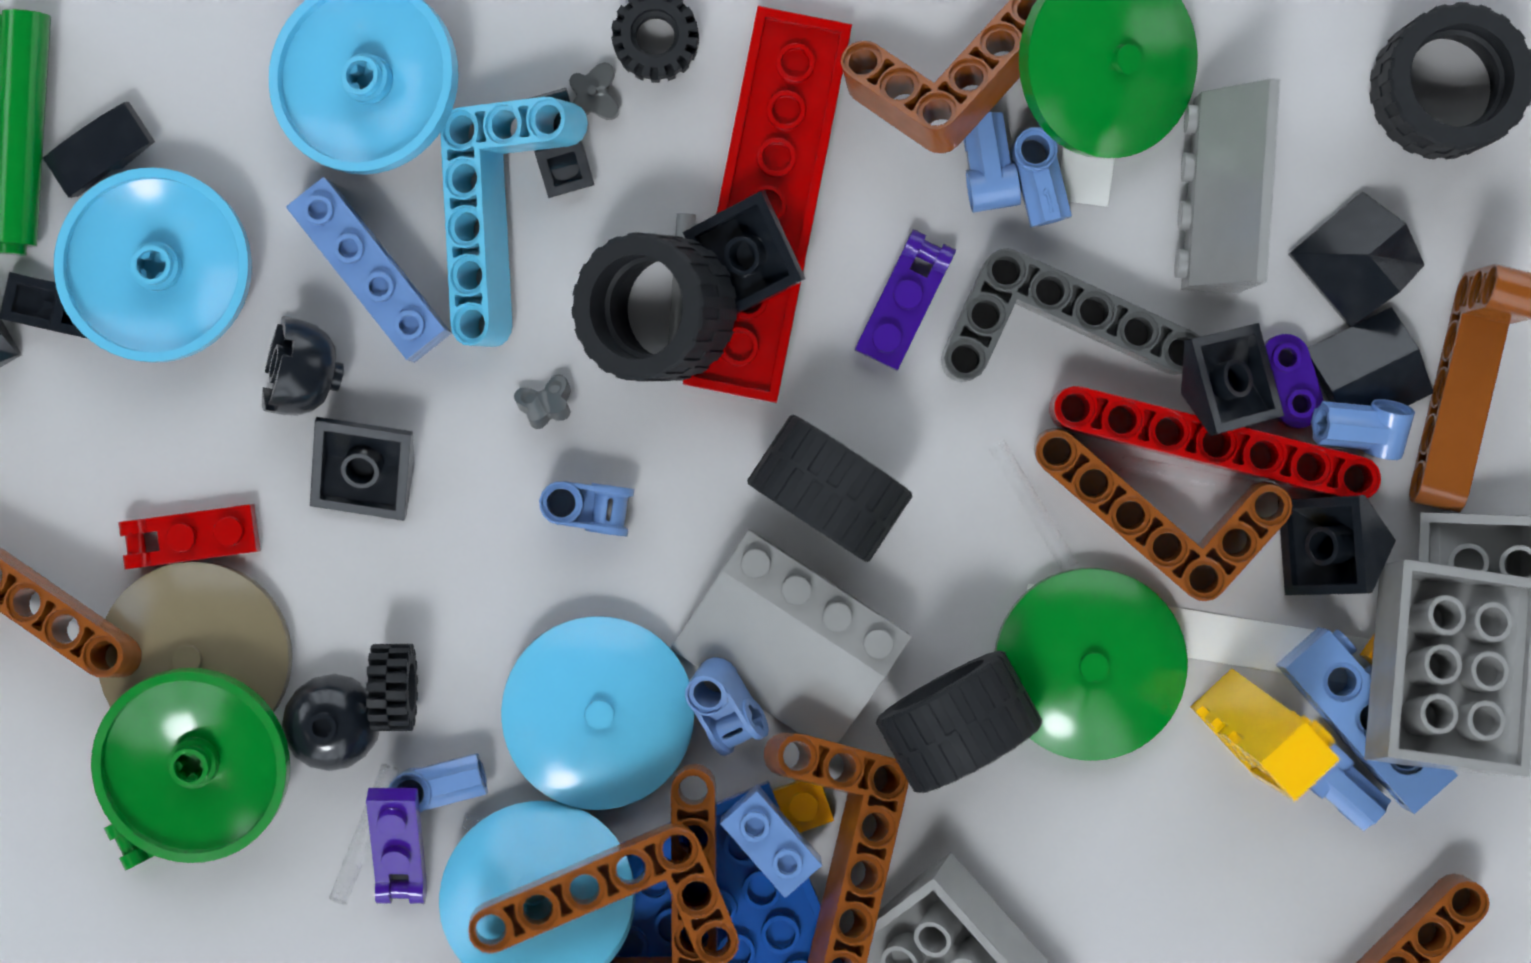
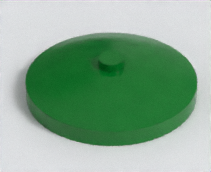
(1108, 72)
(1096, 661)
(190, 765)

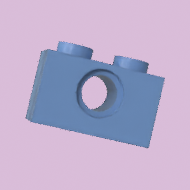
(771, 841)

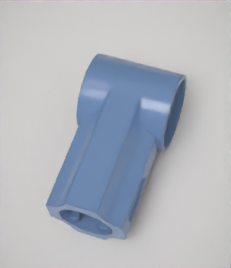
(991, 175)
(1042, 182)
(1375, 429)
(447, 781)
(1351, 792)

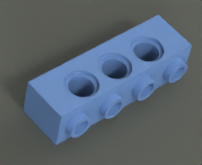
(368, 270)
(1309, 670)

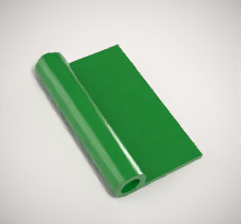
(22, 122)

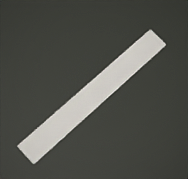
(1247, 641)

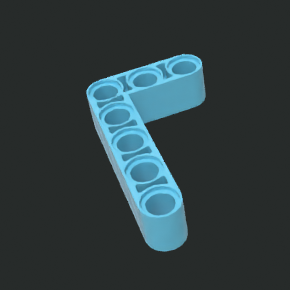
(488, 204)

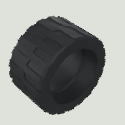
(1500, 50)
(603, 298)
(830, 487)
(959, 722)

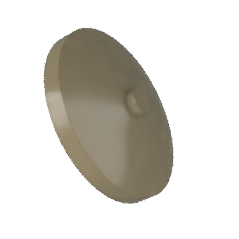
(204, 620)

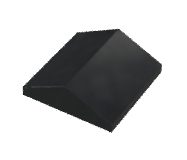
(752, 249)
(1371, 363)
(1230, 380)
(361, 468)

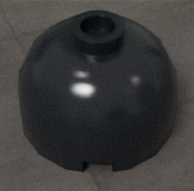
(301, 368)
(329, 723)

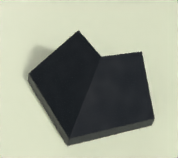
(1359, 258)
(1333, 546)

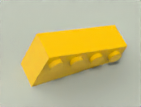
(1266, 736)

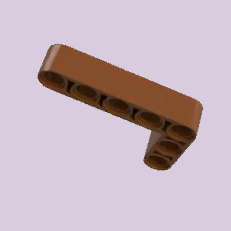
(945, 96)
(1465, 383)
(1154, 523)
(53, 617)
(703, 814)
(851, 843)
(613, 888)
(1434, 907)

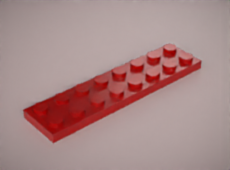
(782, 149)

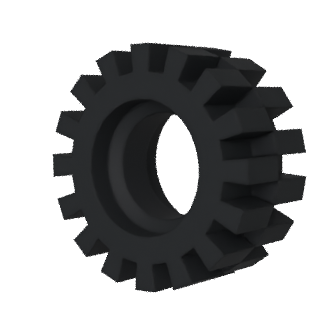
(661, 65)
(392, 687)

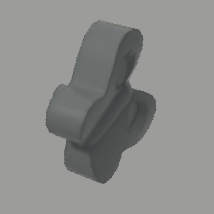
(593, 91)
(545, 404)

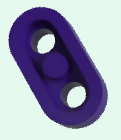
(1294, 380)

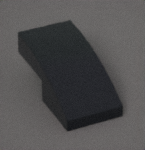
(98, 148)
(563, 167)
(35, 304)

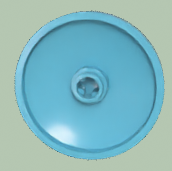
(363, 81)
(152, 265)
(597, 713)
(516, 849)

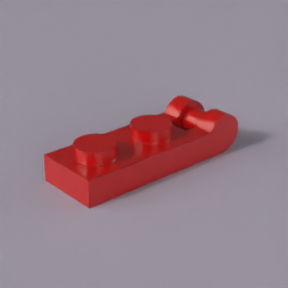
(191, 536)

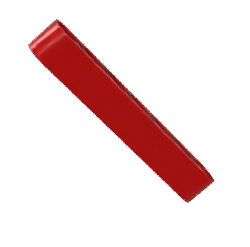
(1237, 444)

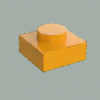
(804, 805)

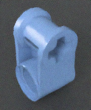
(591, 507)
(726, 715)

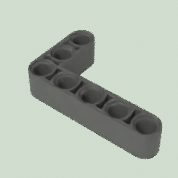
(1065, 312)

